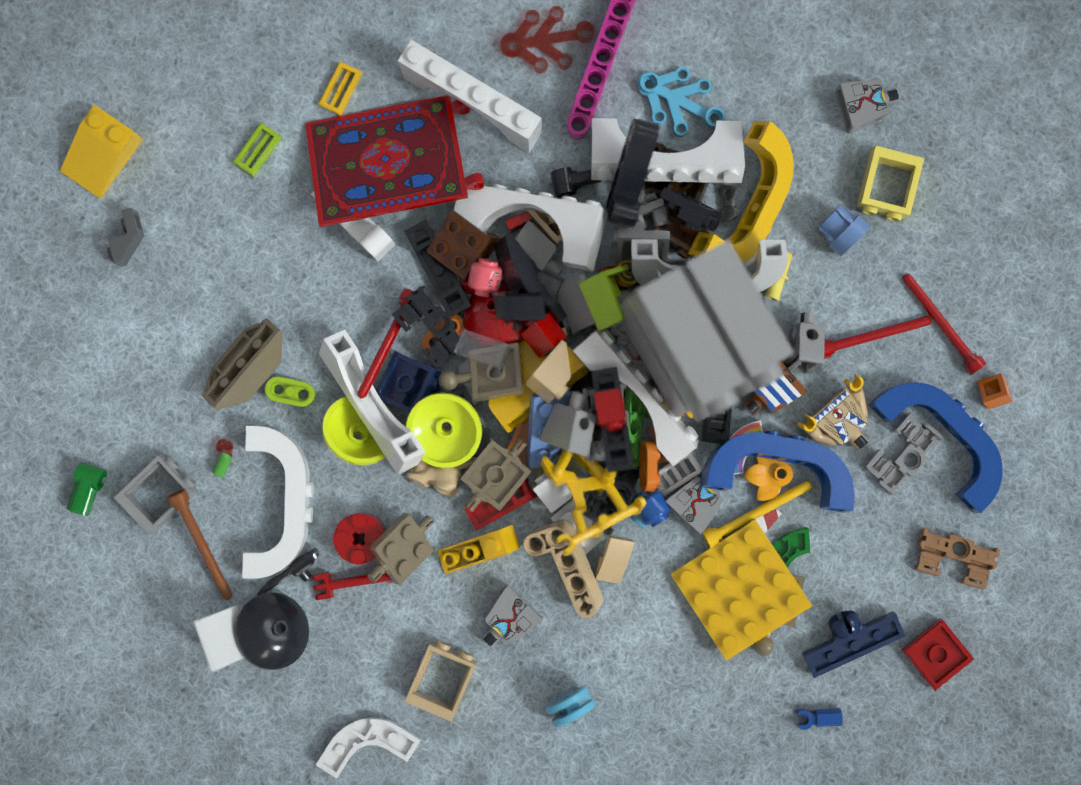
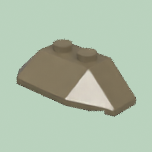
(244, 366)

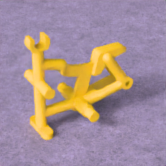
(600, 482)

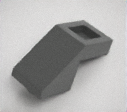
(124, 246)

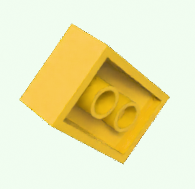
(99, 151)

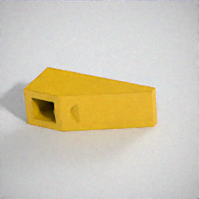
(479, 549)

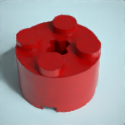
(345, 537)

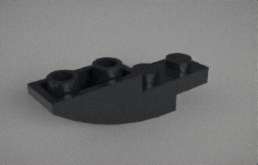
(520, 273)

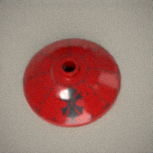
(483, 320)

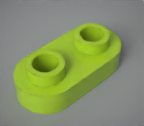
(290, 392)

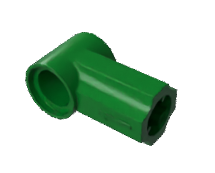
(87, 484)

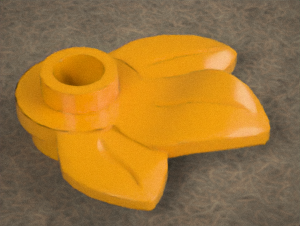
(765, 476)

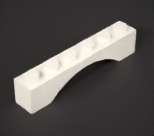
(672, 435)
(392, 437)

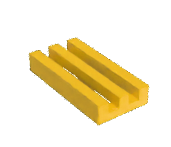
(331, 107)

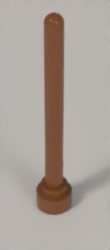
(180, 502)

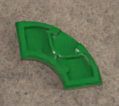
(793, 545)

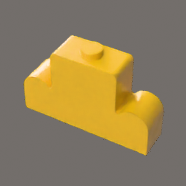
(515, 409)

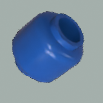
(655, 508)

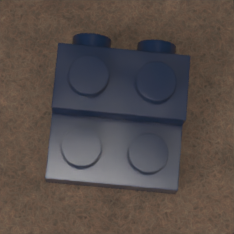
(407, 382)

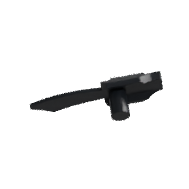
(297, 568)

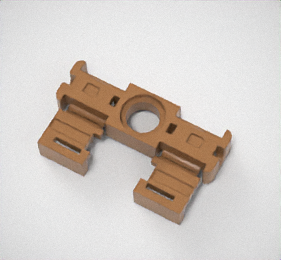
(940, 547)

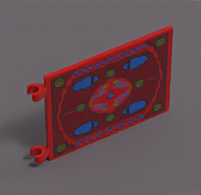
(388, 160)

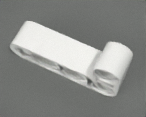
(369, 236)

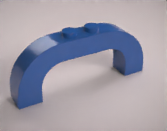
(969, 431)
(834, 476)

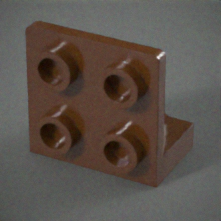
(461, 244)

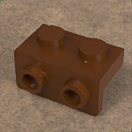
(680, 236)

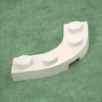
(367, 732)

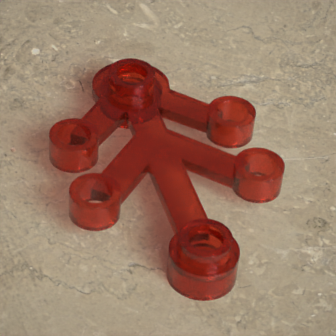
(543, 39)

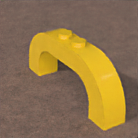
(767, 200)

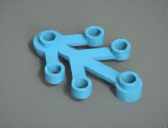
(676, 98)

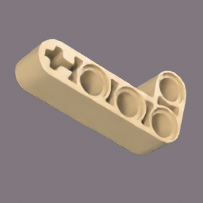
(584, 597)

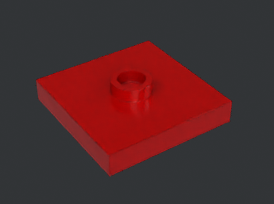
(937, 654)

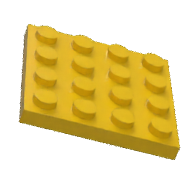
(741, 590)

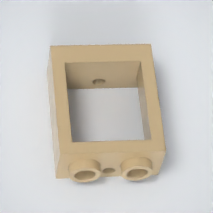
(429, 703)

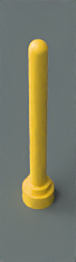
(714, 535)

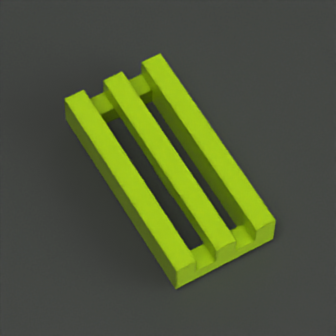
(264, 156)

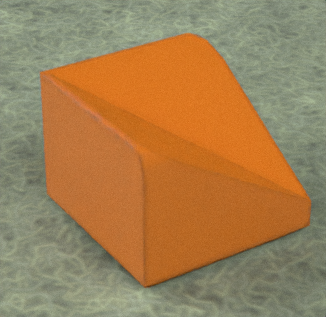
(994, 391)

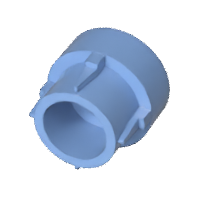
(843, 229)

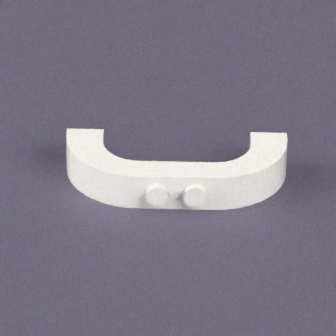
(763, 268)
(297, 510)

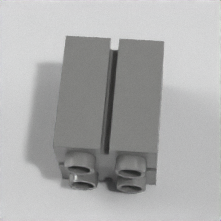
(706, 334)

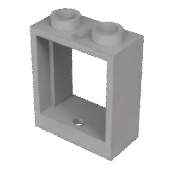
(137, 510)

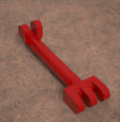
(330, 585)

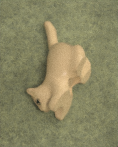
(443, 479)

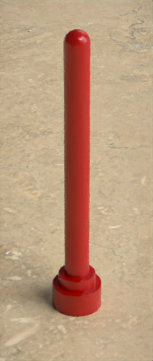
(832, 346)
(383, 350)
(972, 361)

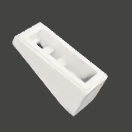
(690, 475)

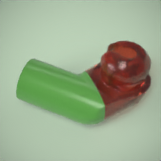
(224, 460)

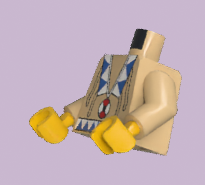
(840, 417)

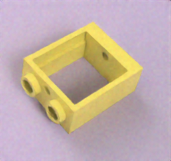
(894, 159)

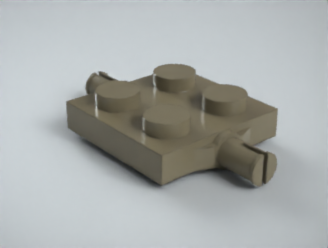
(495, 475)
(401, 549)

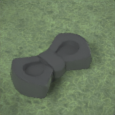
(729, 194)

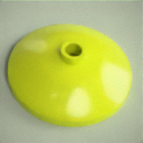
(338, 430)
(445, 446)

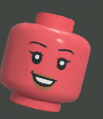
(485, 277)

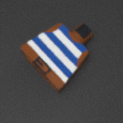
(776, 394)

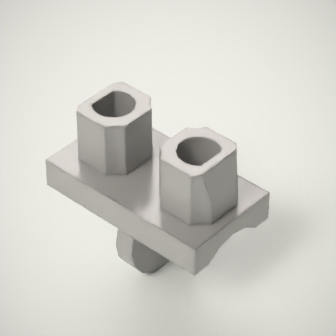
(656, 209)

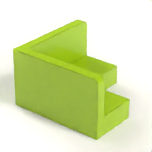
(601, 297)

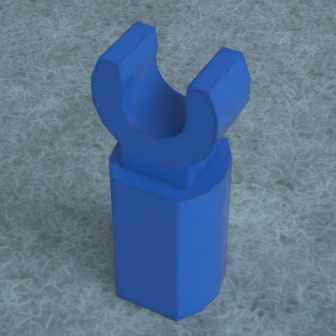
(821, 718)

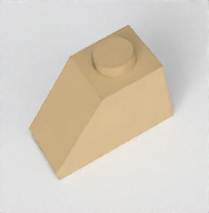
(552, 375)

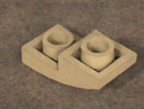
(614, 559)

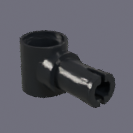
(570, 181)

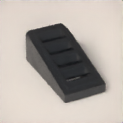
(715, 437)

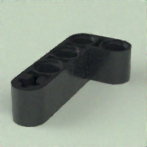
(631, 172)

